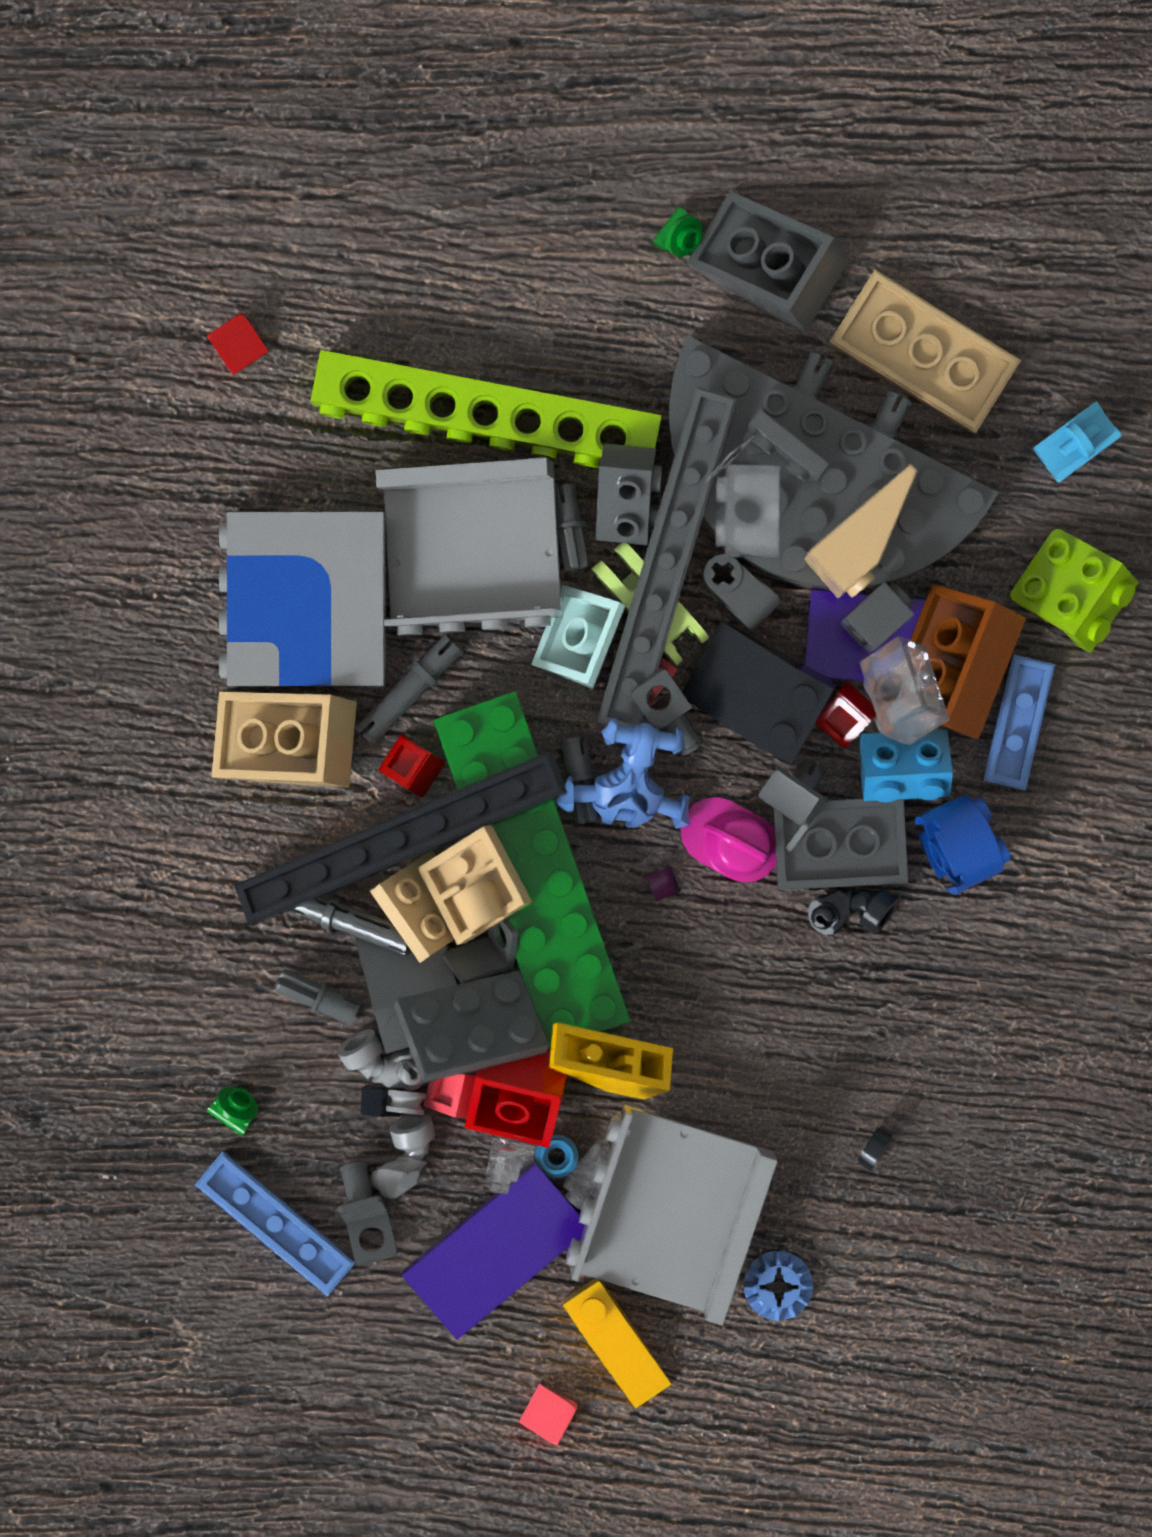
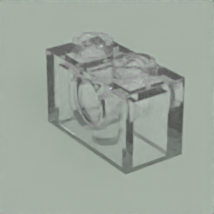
(757, 485)
(903, 691)

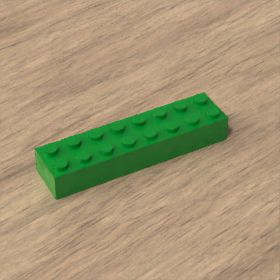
(557, 932)

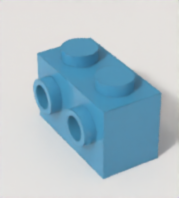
(905, 771)

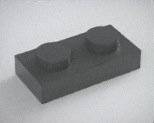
(772, 436)

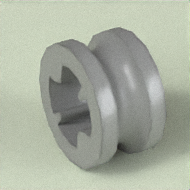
(406, 1102)

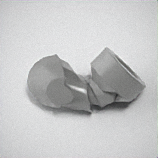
(363, 1054)
(412, 1136)

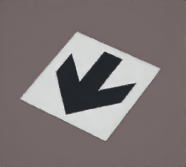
(730, 458)

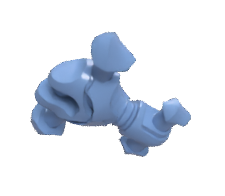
(628, 790)

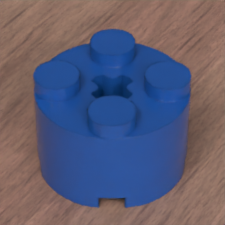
(962, 843)

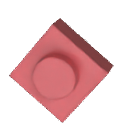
(450, 1095)

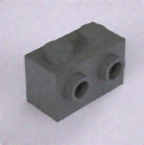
(626, 494)

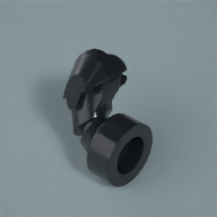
(834, 910)

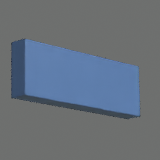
(1018, 722)

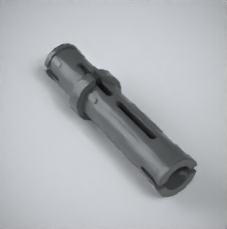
(409, 689)
(336, 915)

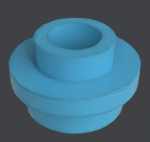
(557, 1170)

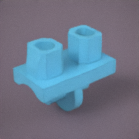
(1077, 442)

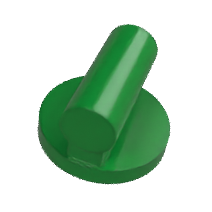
(679, 234)
(234, 1108)

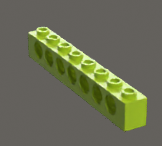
(339, 370)

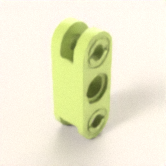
(624, 591)

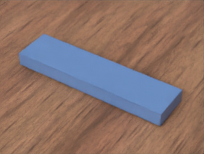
(275, 1223)

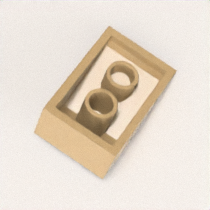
(856, 546)
(284, 738)

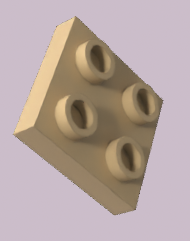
(474, 884)
(413, 910)

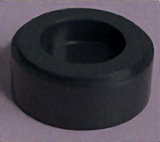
(874, 1148)

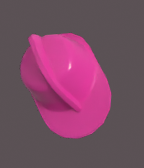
(730, 839)

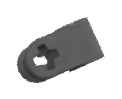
(745, 597)

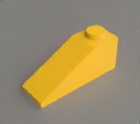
(611, 1061)
(616, 1342)

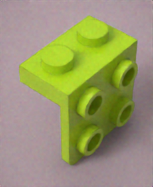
(1075, 588)

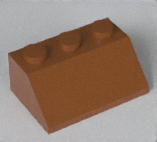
(969, 652)

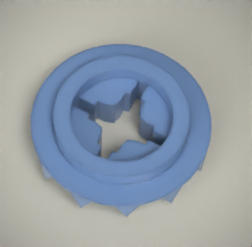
(763, 1271)

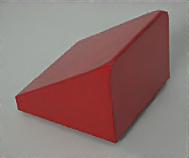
(237, 343)
(846, 715)
(411, 766)

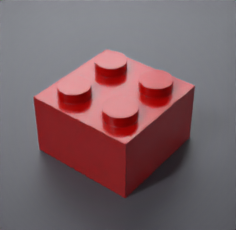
(517, 1100)

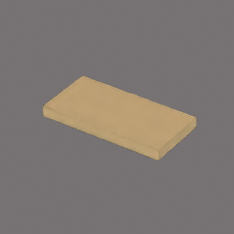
(924, 352)

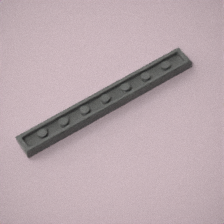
(668, 553)

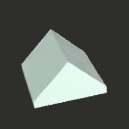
(580, 639)

